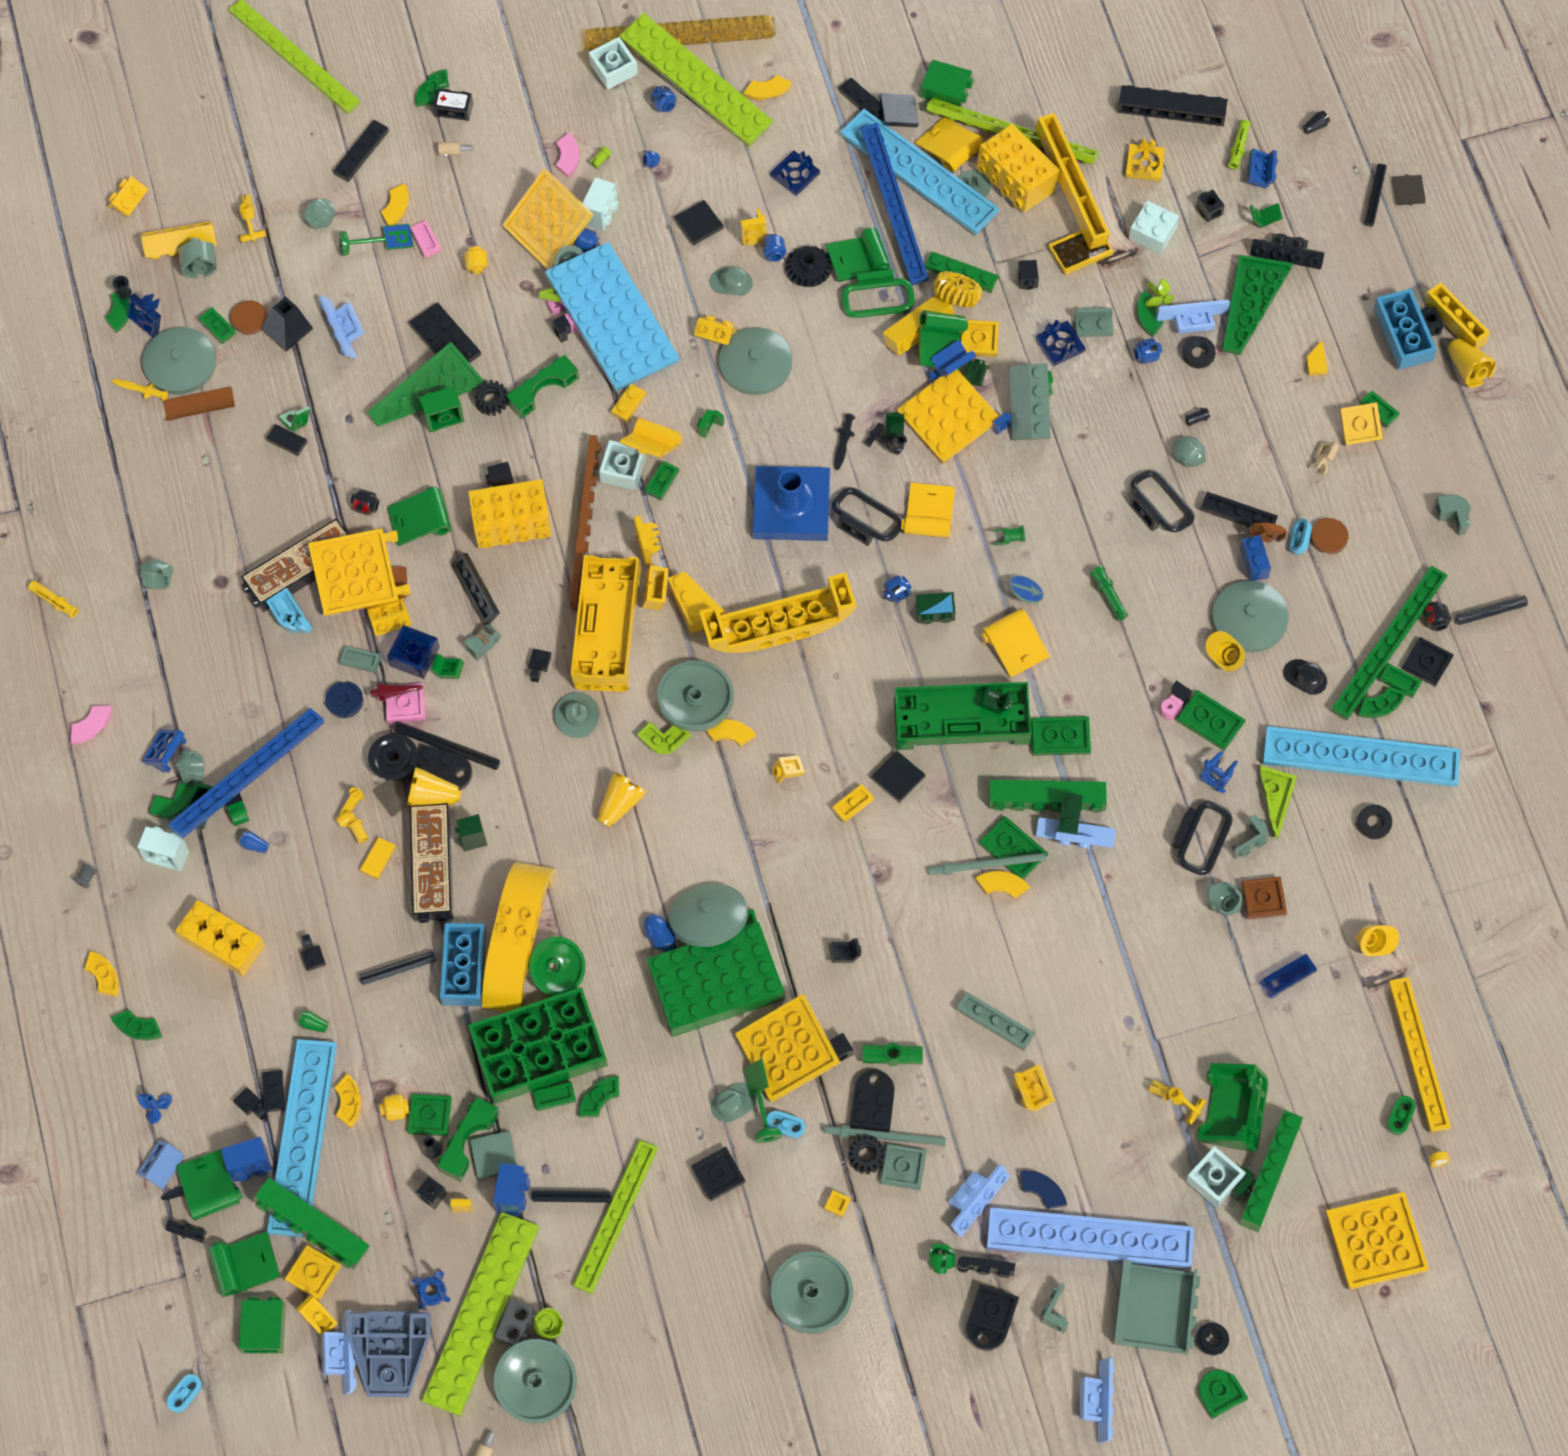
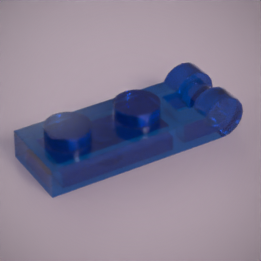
(1288, 975)

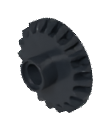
(808, 274)
(393, 746)

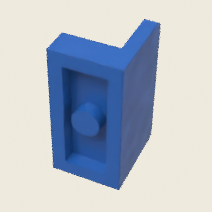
(951, 358)

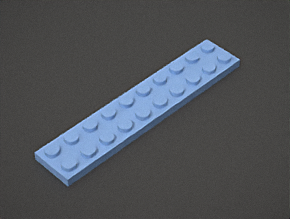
(1090, 1238)

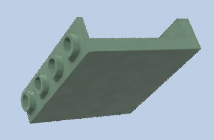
(1156, 1308)

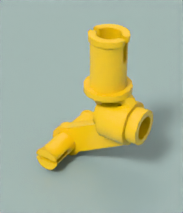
(247, 213)
(348, 819)
(1177, 1097)

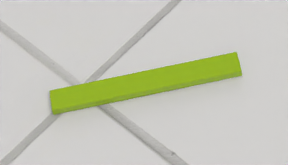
(615, 1217)

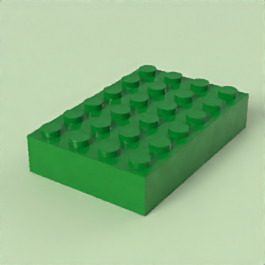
(715, 981)
(538, 1045)

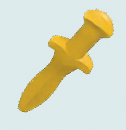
(146, 390)

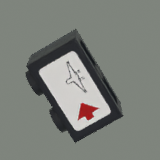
(453, 104)

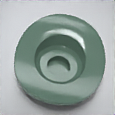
(577, 715)

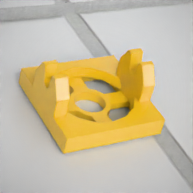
(1145, 172)
(646, 539)

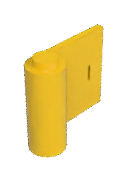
(950, 143)
(653, 438)
(929, 510)
(1015, 641)

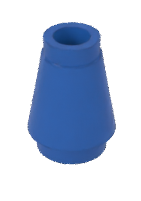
(253, 842)

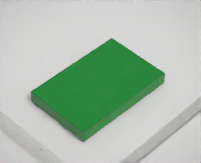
(1210, 720)
(1060, 736)
(1010, 841)

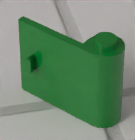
(858, 255)
(938, 332)
(420, 516)
(208, 1185)
(242, 1265)

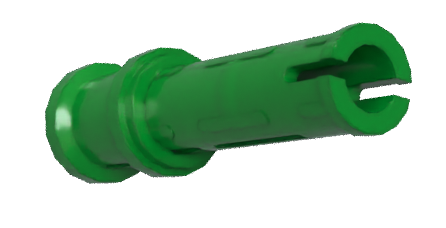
(1105, 586)

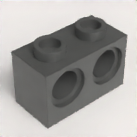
(510, 1323)

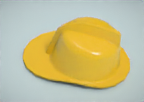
(1225, 651)
(1377, 940)

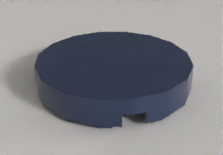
(344, 699)

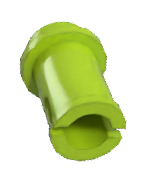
(603, 154)

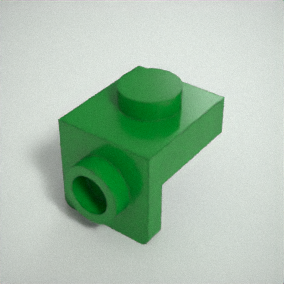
(710, 417)
(447, 667)

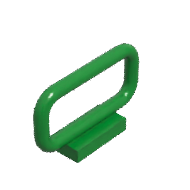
(874, 280)

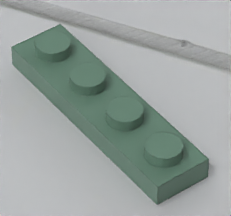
(995, 1021)

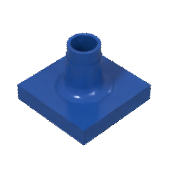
(791, 503)

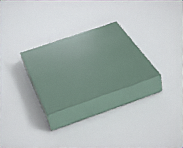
(492, 1151)
(903, 1167)

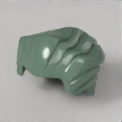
(319, 213)
(156, 574)
(191, 766)

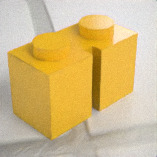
(655, 588)

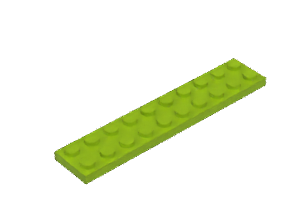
(696, 79)
(480, 1314)

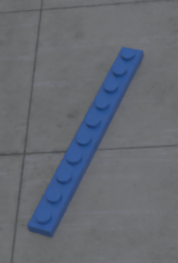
(894, 204)
(246, 773)

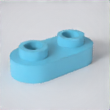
(1300, 536)
(786, 1124)
(183, 1393)

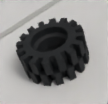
(491, 407)
(866, 1142)

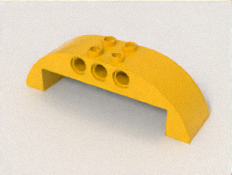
(780, 620)
(514, 936)

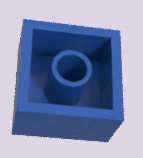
(247, 1160)
(511, 1189)

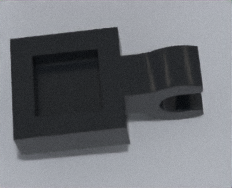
(539, 662)
(312, 955)
(249, 1103)

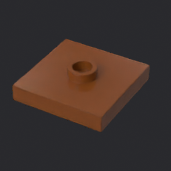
(1264, 898)

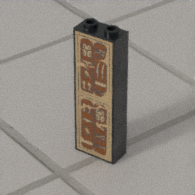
(288, 568)
(431, 862)

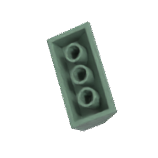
(1029, 402)

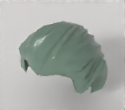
(1189, 451)
(1224, 898)

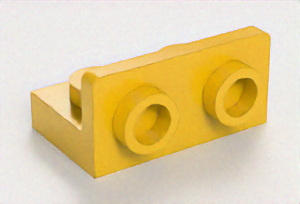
(389, 617)

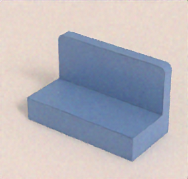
(160, 1164)

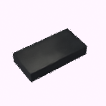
(286, 440)

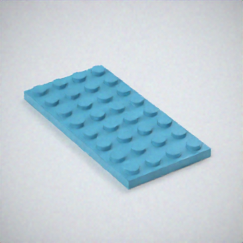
(612, 316)

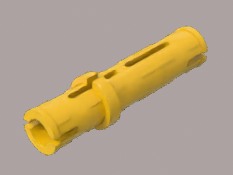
(59, 603)

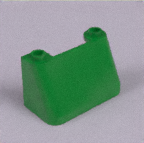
(1235, 1106)

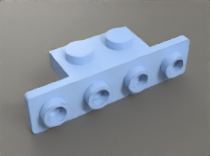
(1193, 316)
(344, 323)
(1086, 834)
(975, 1196)
(338, 1355)
(1097, 1400)

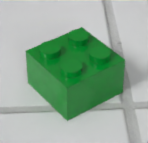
(441, 408)

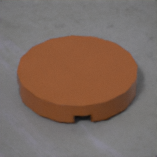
(248, 317)
(1268, 532)
(1329, 535)

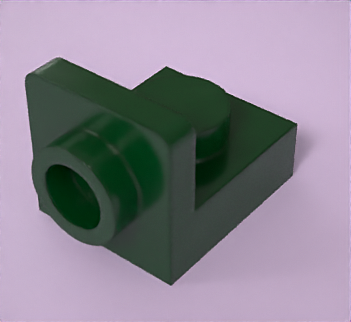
(976, 372)
(894, 424)

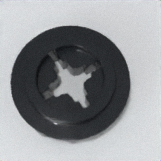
(1219, 1332)

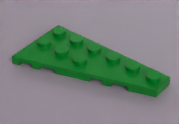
(1253, 292)
(443, 370)

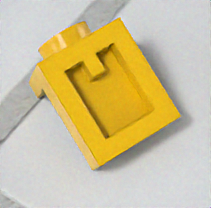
(787, 767)

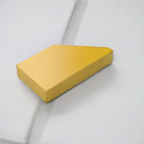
(1317, 361)

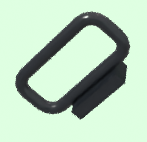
(1148, 511)
(856, 527)
(1186, 831)

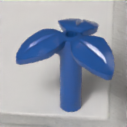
(149, 1102)

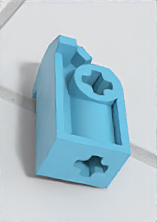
(287, 608)

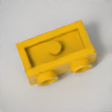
(128, 196)
(753, 229)
(714, 330)
(1034, 1088)

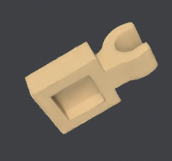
(1325, 453)

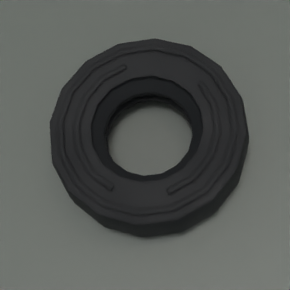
(1204, 343)
(1376, 810)

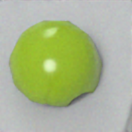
(548, 1323)

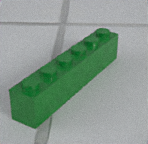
(1045, 794)
(1271, 1171)
(311, 1223)

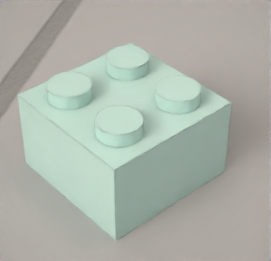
(613, 63)
(601, 202)
(1154, 227)
(622, 466)
(163, 848)
(1215, 1177)

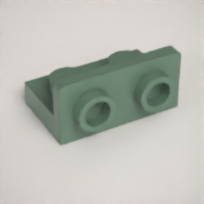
(1094, 322)

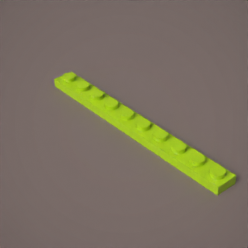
(294, 56)
(996, 125)

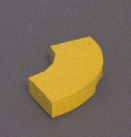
(768, 89)
(398, 204)
(732, 731)
(1002, 882)
(104, 972)
(349, 1101)

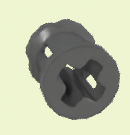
(85, 875)

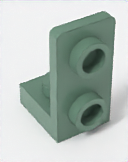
(1055, 1321)

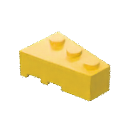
(690, 600)

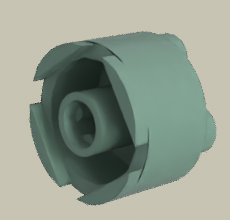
(197, 258)

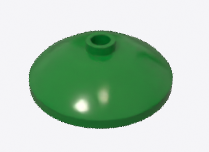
(568, 964)

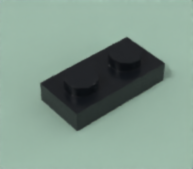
(273, 1091)

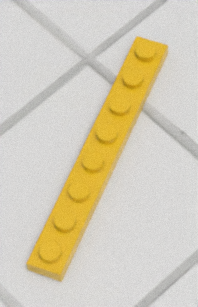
(1419, 1055)

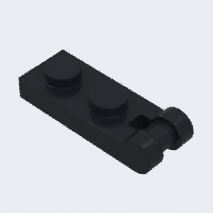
(986, 1266)

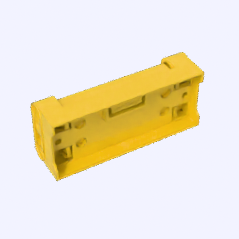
(605, 624)

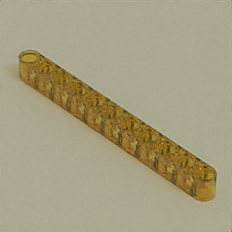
(696, 31)

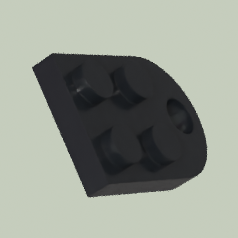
(444, 765)
(873, 1103)
(991, 1316)

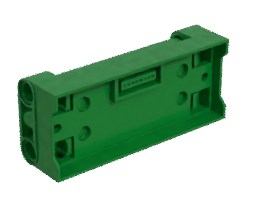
(954, 716)

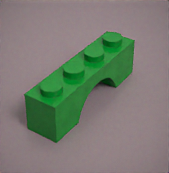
(559, 373)
(480, 1116)

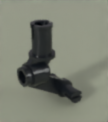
(894, 443)

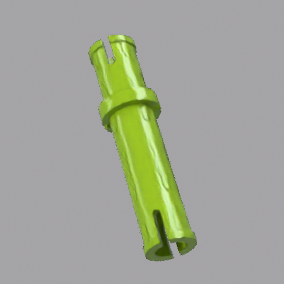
(1235, 158)

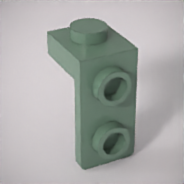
(1261, 834)

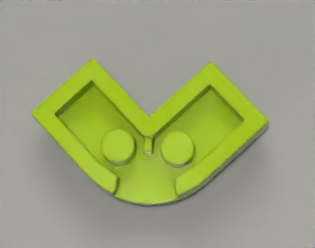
(660, 742)

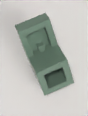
(1455, 508)

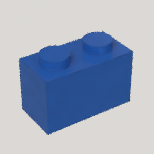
(1255, 558)

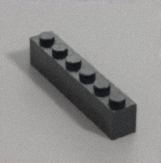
(1172, 105)

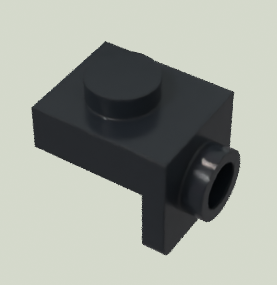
(845, 951)

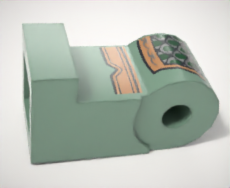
(482, 642)

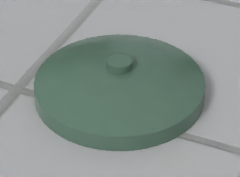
(179, 360)
(755, 361)
(1251, 615)
(695, 695)
(708, 915)
(811, 1292)
(535, 1381)

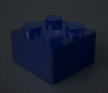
(413, 652)

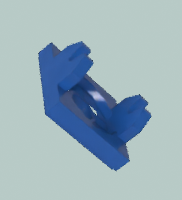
(153, 753)

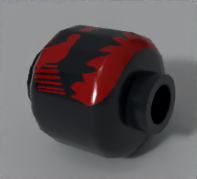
(365, 502)
(1437, 616)

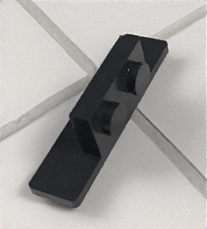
(1287, 250)

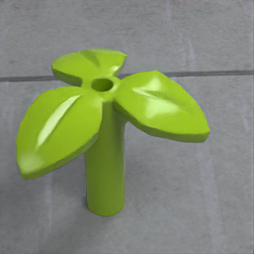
(1161, 294)

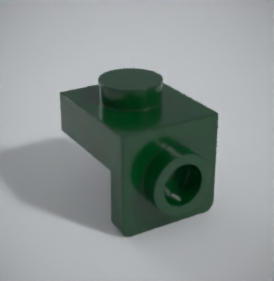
(995, 700)
(1243, 1188)

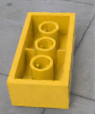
(222, 950)

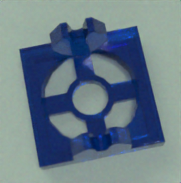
(806, 162)
(148, 308)
(1066, 354)

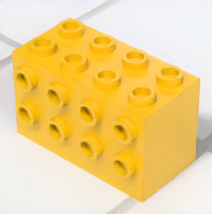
(1018, 168)
(510, 513)

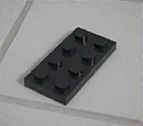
(439, 329)

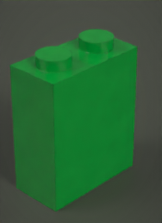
(946, 83)
(262, 1326)

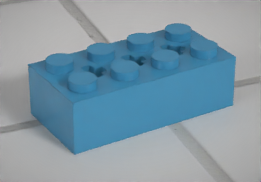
(1405, 329)
(453, 972)

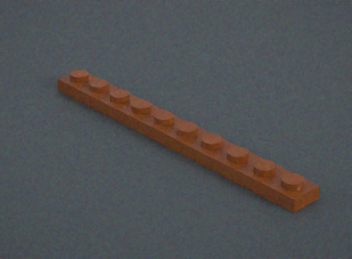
(586, 513)

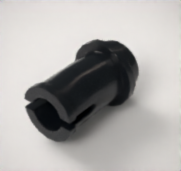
(1198, 416)

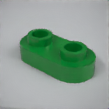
(1401, 1116)

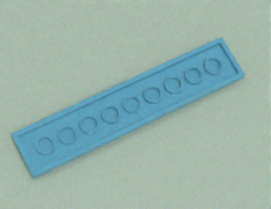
(926, 176)
(1361, 756)
(304, 1124)

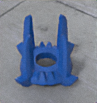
(1213, 767)
(440, 1295)

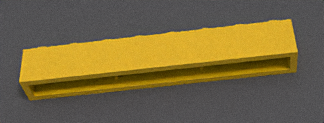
(1072, 181)

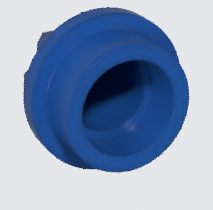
(651, 159)

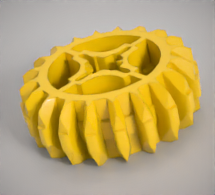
(957, 289)

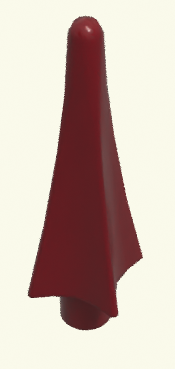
(388, 691)

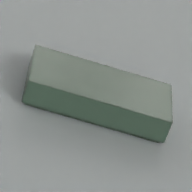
(360, 659)

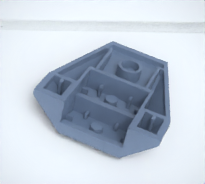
(389, 1349)

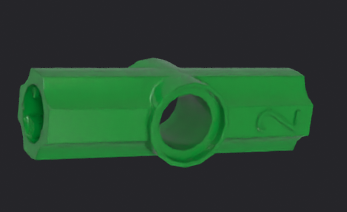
(906, 1054)

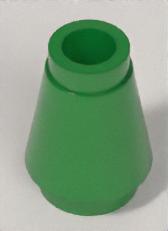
(312, 1022)

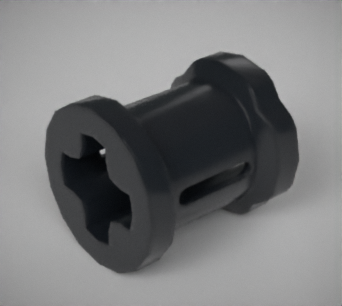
(122, 287)

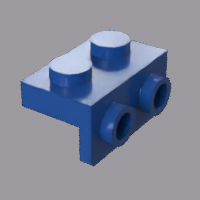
(1262, 168)

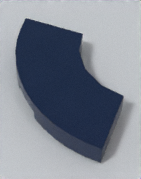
(1043, 1187)

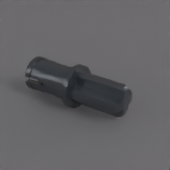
(185, 1231)

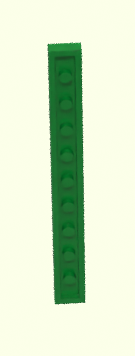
(1389, 643)

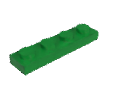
(940, 263)

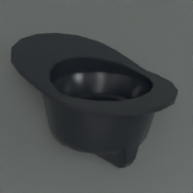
(1305, 676)

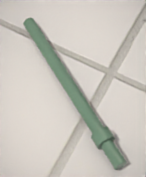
(949, 868)
(846, 1131)

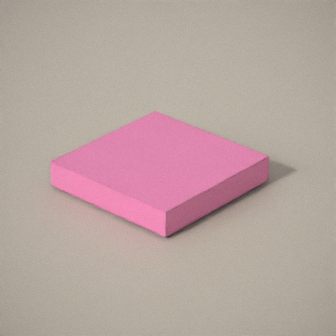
(406, 706)

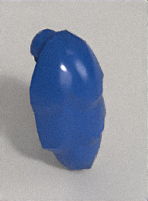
(659, 933)

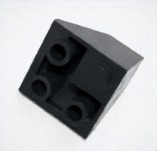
(286, 324)

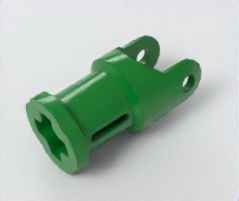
(1011, 535)

